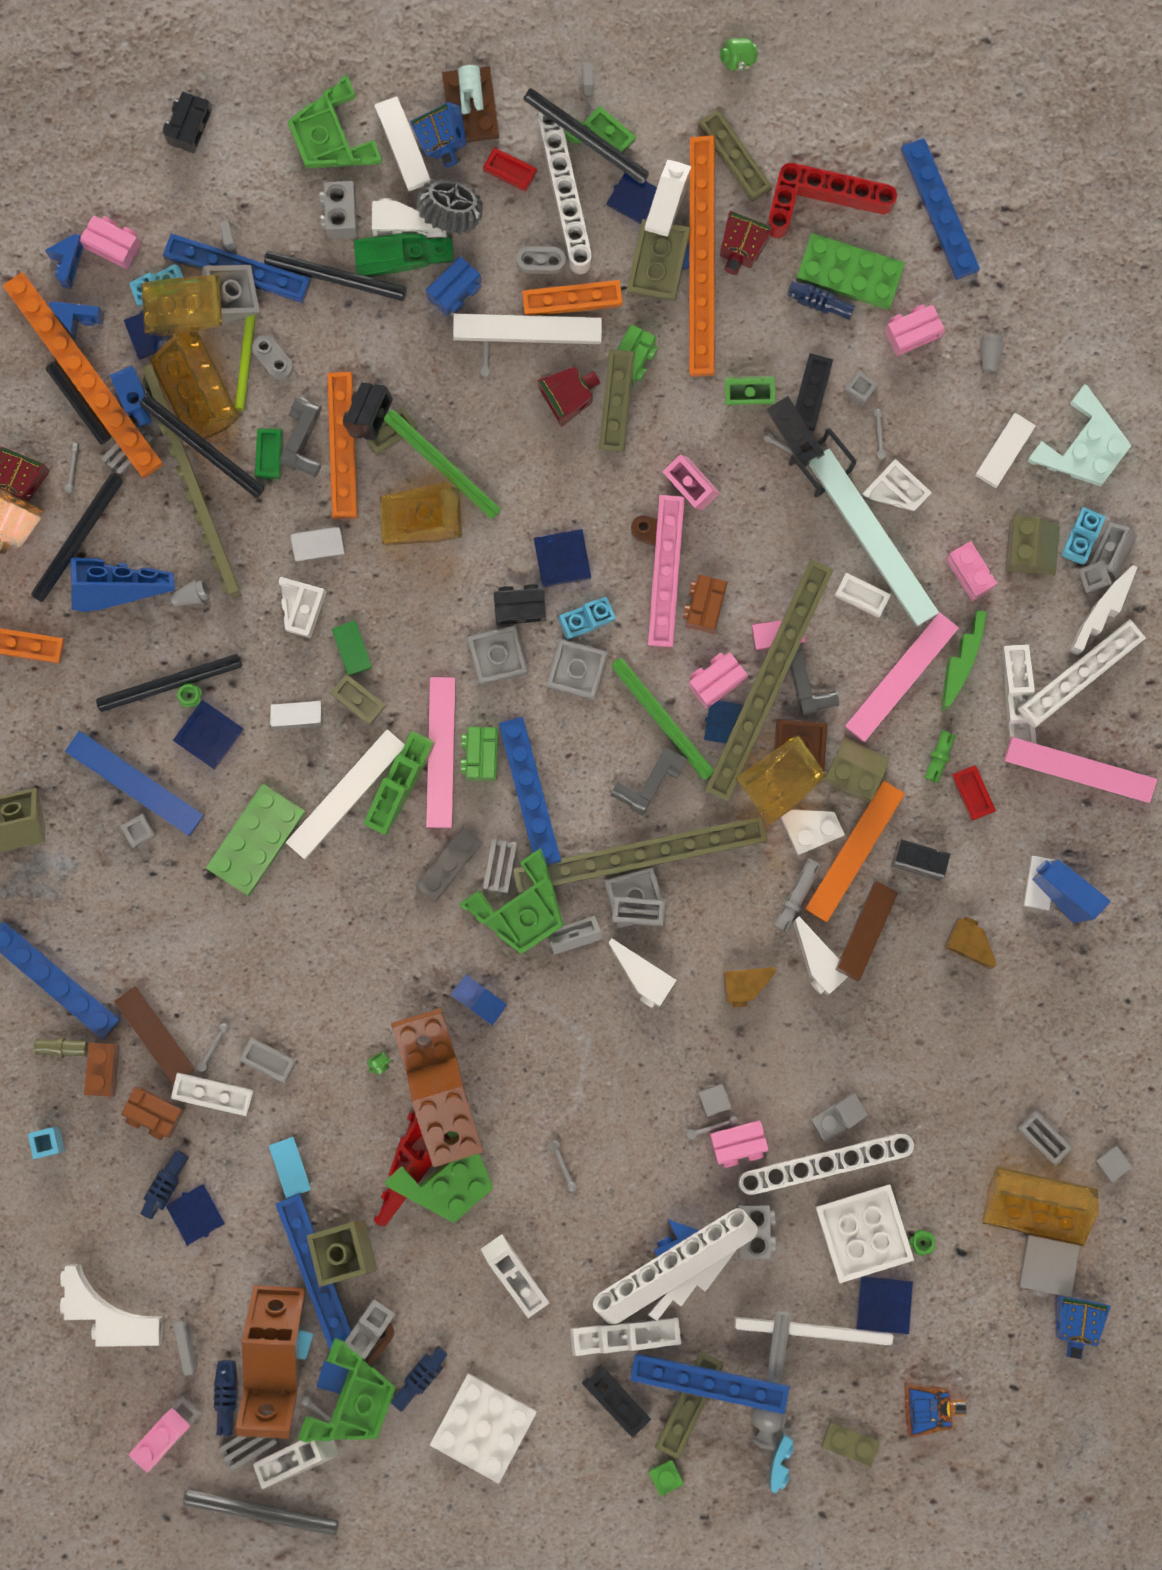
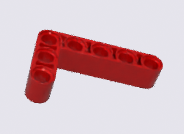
(825, 193)

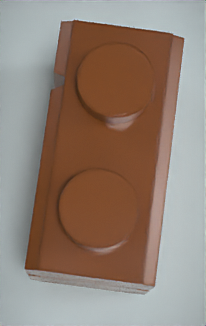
(706, 604)
(101, 1069)
(152, 1112)

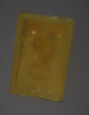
(181, 305)
(421, 515)
(781, 779)

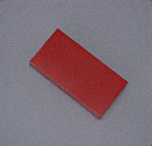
(510, 169)
(973, 793)

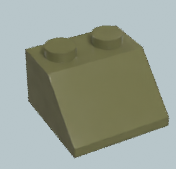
(1032, 545)
(856, 770)
(21, 820)
(342, 1253)

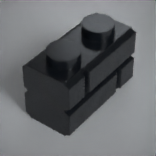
(187, 122)
(367, 411)
(519, 605)
(920, 860)

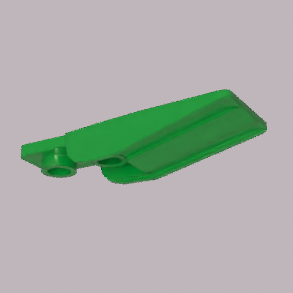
(399, 253)

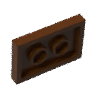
(478, 124)

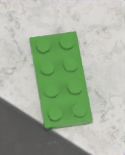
(850, 271)
(255, 840)

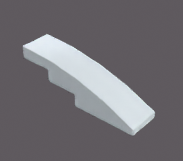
(402, 143)
(1108, 605)
(1018, 690)
(682, 1292)
(625, 1336)

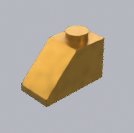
(970, 942)
(745, 985)

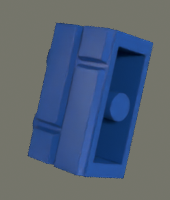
(454, 287)

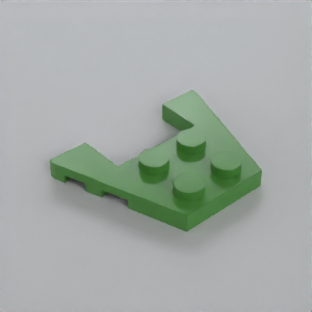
(321, 136)
(528, 916)
(449, 1189)
(360, 1403)

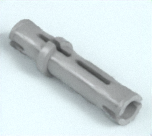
(792, 904)

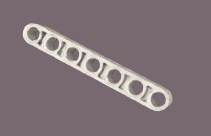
(567, 201)
(837, 1159)
(675, 1266)

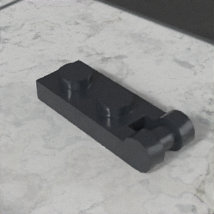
(794, 430)
(617, 1401)

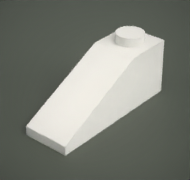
(668, 198)
(393, 217)
(818, 959)
(646, 978)
(514, 1276)
(293, 1460)

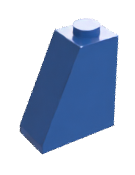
(1070, 891)

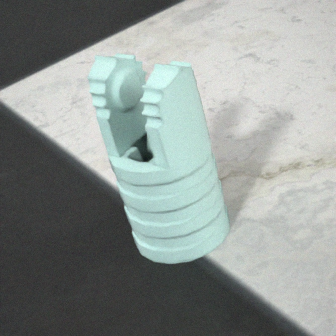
(470, 87)

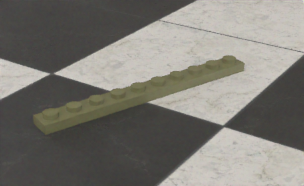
(193, 492)
(769, 679)
(650, 853)

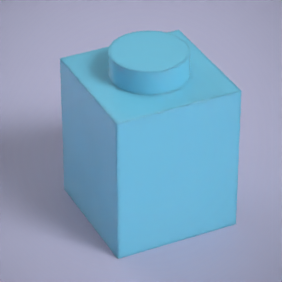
(46, 1142)

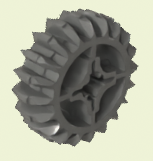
(449, 206)

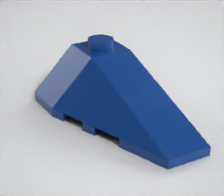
(104, 586)

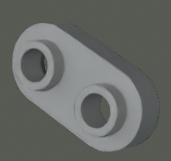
(541, 258)
(271, 357)

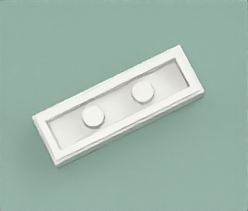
(1005, 450)
(211, 1094)

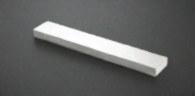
(527, 328)
(1081, 673)
(345, 794)
(816, 1331)

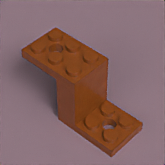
(437, 1087)
(270, 1362)

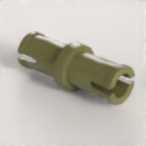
(61, 1047)

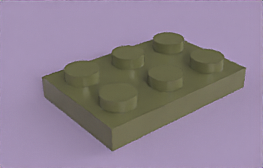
(658, 263)

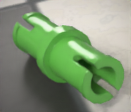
(940, 756)

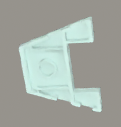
(1094, 450)

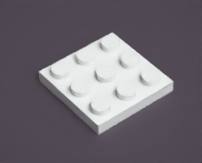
(864, 1233)
(483, 1428)

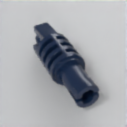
(820, 300)
(163, 1185)
(419, 1378)
(225, 1396)

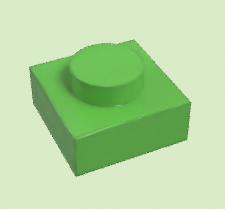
(666, 1477)

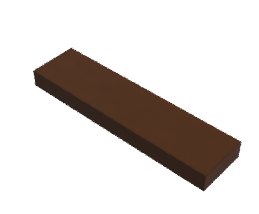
(866, 931)
(154, 1034)

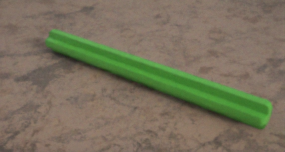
(442, 464)
(662, 718)

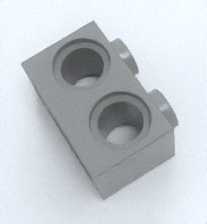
(342, 209)
(763, 1232)

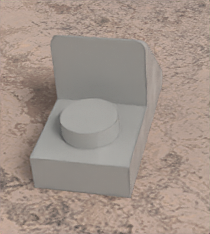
(839, 1117)

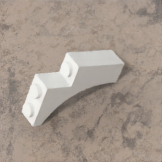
(112, 1325)

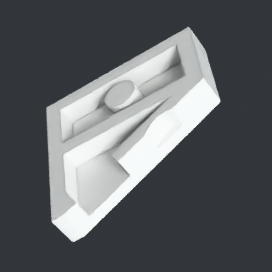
(898, 488)
(301, 606)
(811, 829)

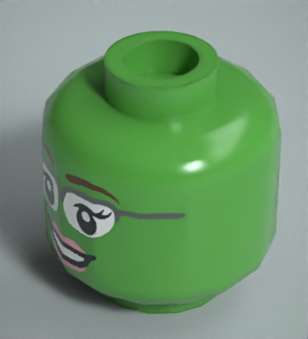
(738, 54)

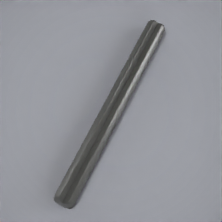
(260, 1512)

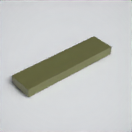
(735, 156)
(617, 400)
(684, 1414)

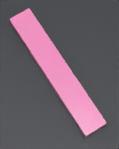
(666, 571)
(901, 677)
(442, 755)
(1080, 769)

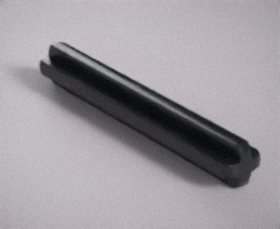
(78, 402)

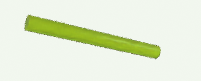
(244, 363)

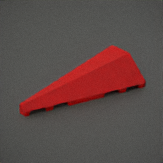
(414, 1158)

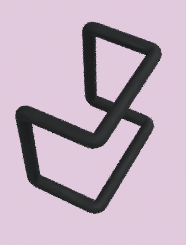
(794, 460)

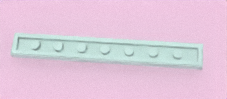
(873, 538)

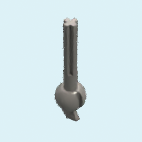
(764, 1420)

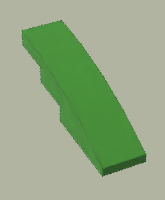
(959, 667)
(399, 783)

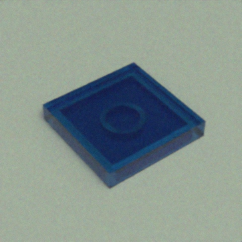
(562, 558)
(208, 734)
(884, 1305)

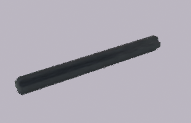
(586, 135)
(335, 275)
(201, 446)
(76, 537)
(168, 682)

